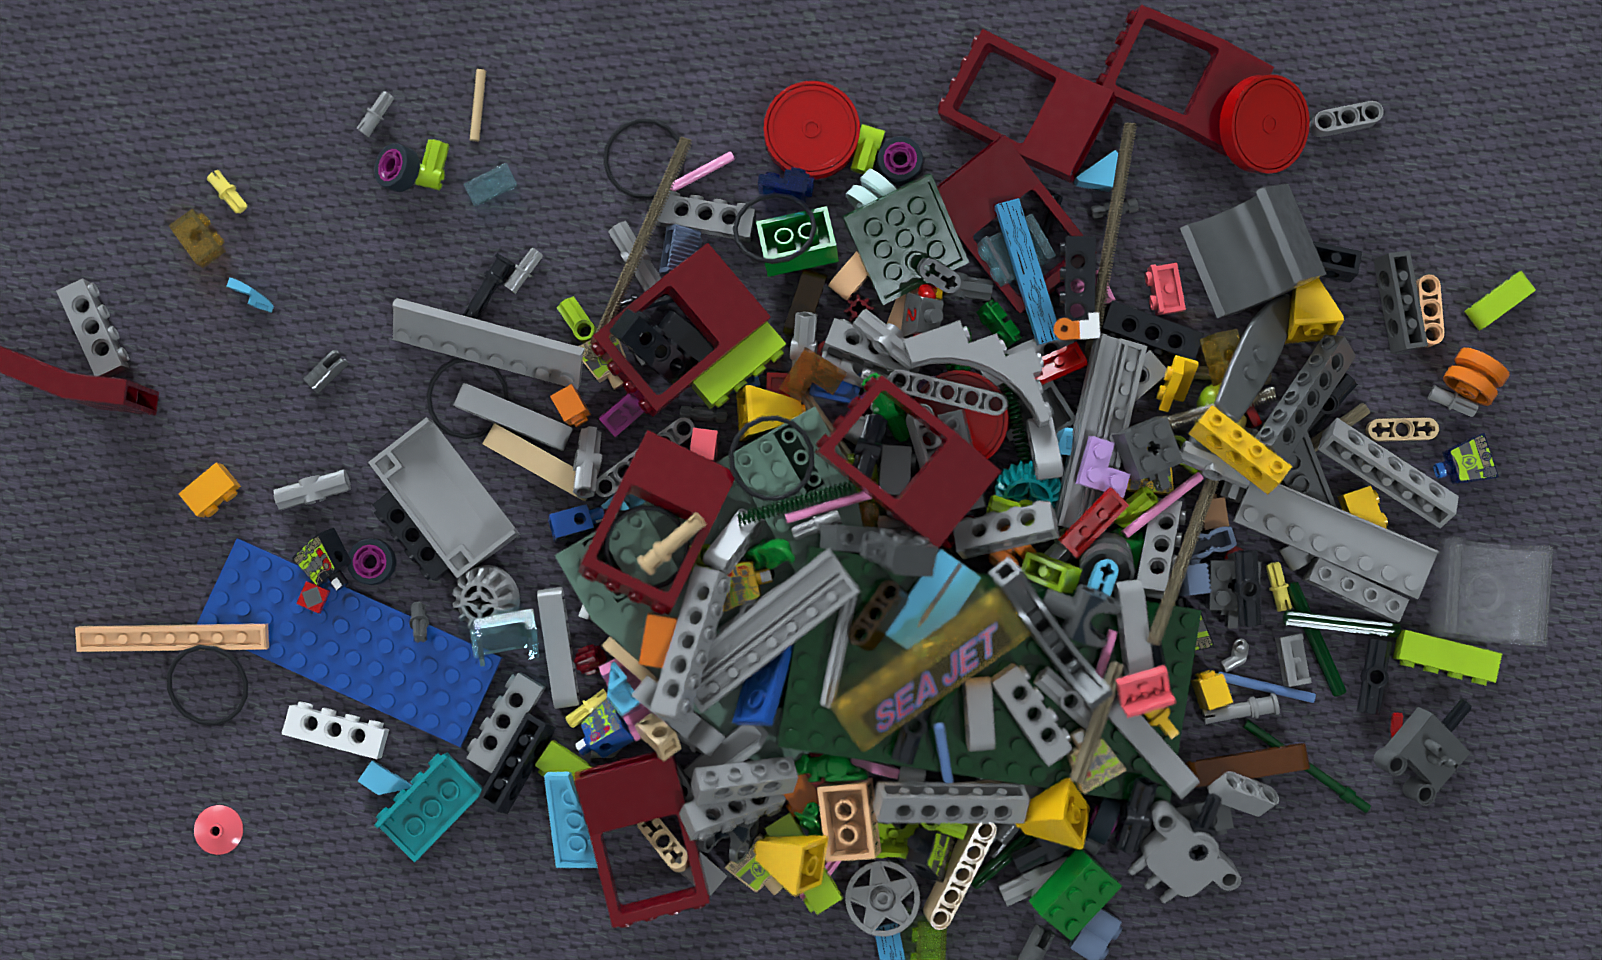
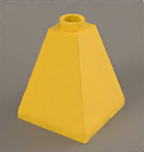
(1312, 314)
(758, 402)
(1058, 815)
(793, 860)

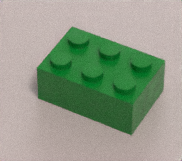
(788, 234)
(1075, 893)

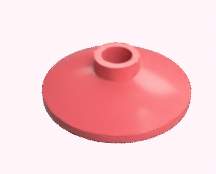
(230, 829)

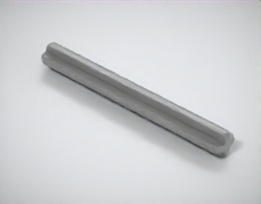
(837, 652)

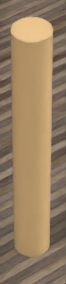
(477, 105)

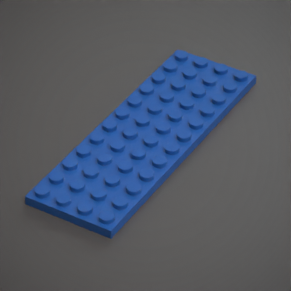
(353, 644)

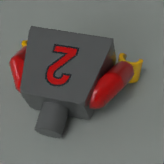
(922, 311)

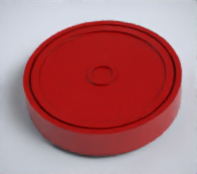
(1264, 124)
(812, 129)
(985, 429)

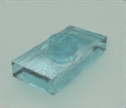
(490, 184)

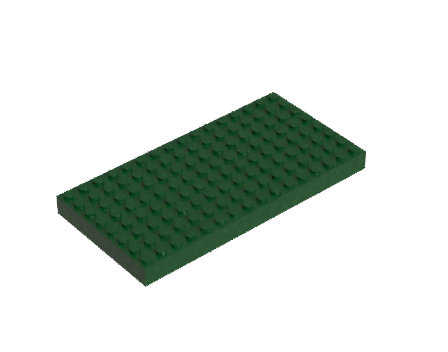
(816, 728)

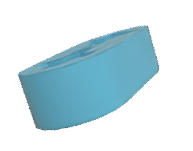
(1109, 580)

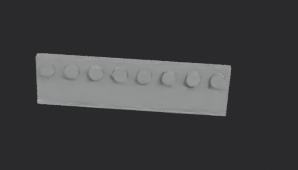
(487, 343)
(1102, 411)
(1337, 537)
(774, 626)

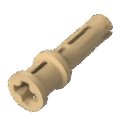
(663, 550)

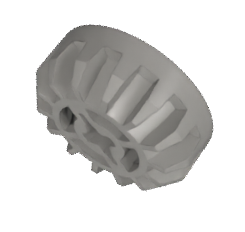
(499, 591)

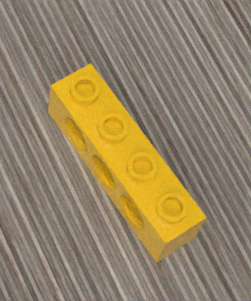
(1240, 450)

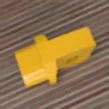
(1160, 718)

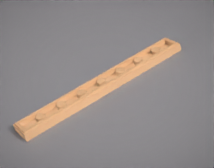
(171, 637)

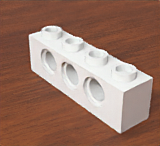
(297, 726)

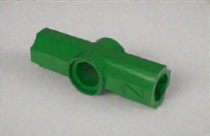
(891, 412)

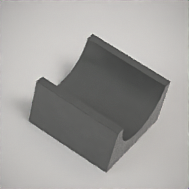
(1253, 251)

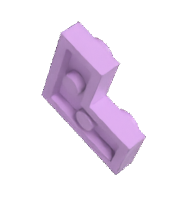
(1095, 471)

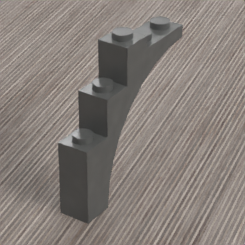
(1048, 634)

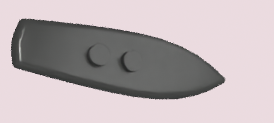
(1254, 358)

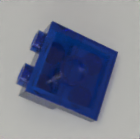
(795, 183)

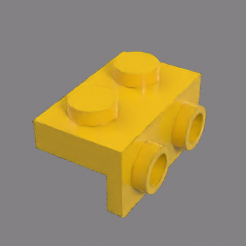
(1177, 382)

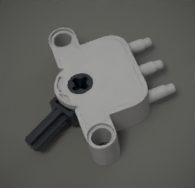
(1185, 852)

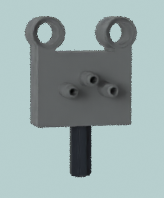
(1427, 749)

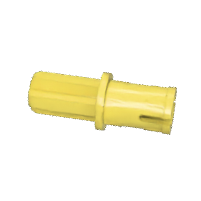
(227, 192)
(1278, 586)
(586, 708)

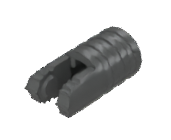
(325, 371)
(1004, 834)
(1031, 950)

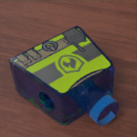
(1468, 461)

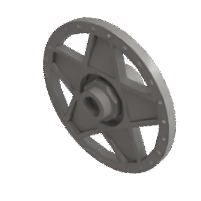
(882, 898)

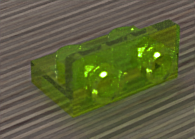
(929, 942)

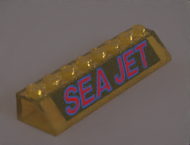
(930, 669)

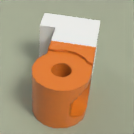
(1075, 330)

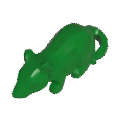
(770, 553)
(831, 767)

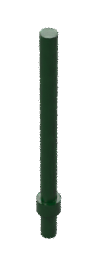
(1346, 793)

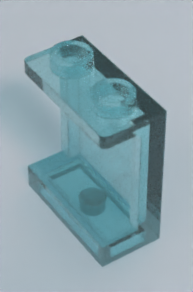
(996, 255)
(504, 633)

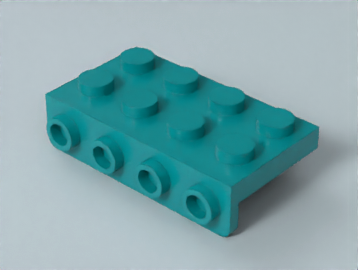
(429, 806)

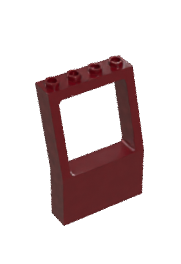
(1222, 73)
(1065, 122)
(993, 178)
(714, 304)
(88, 390)
(676, 482)
(942, 487)
(631, 794)

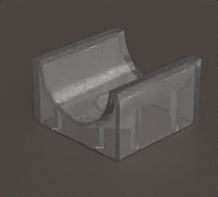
(1490, 592)

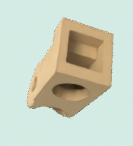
(658, 736)

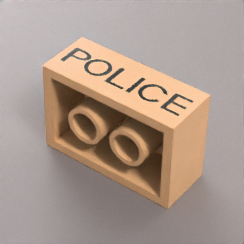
(849, 820)

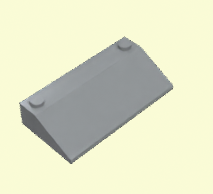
(443, 497)

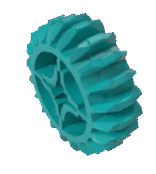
(1016, 480)

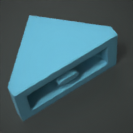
(1100, 175)

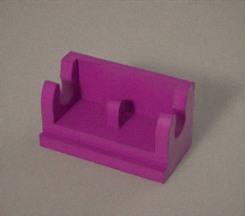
(621, 414)

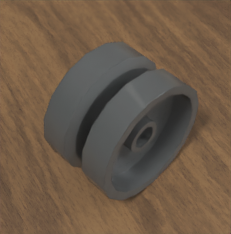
(1109, 547)

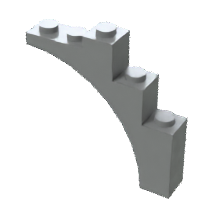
(1017, 370)

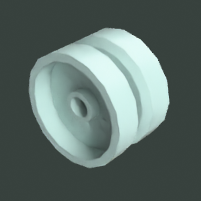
(873, 188)

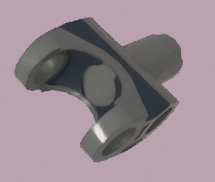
(1079, 611)
(741, 838)

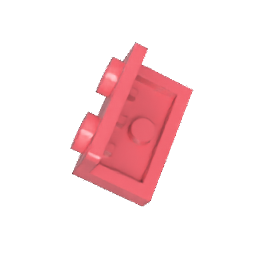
(1165, 289)
(1144, 691)

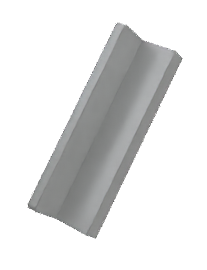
(735, 748)

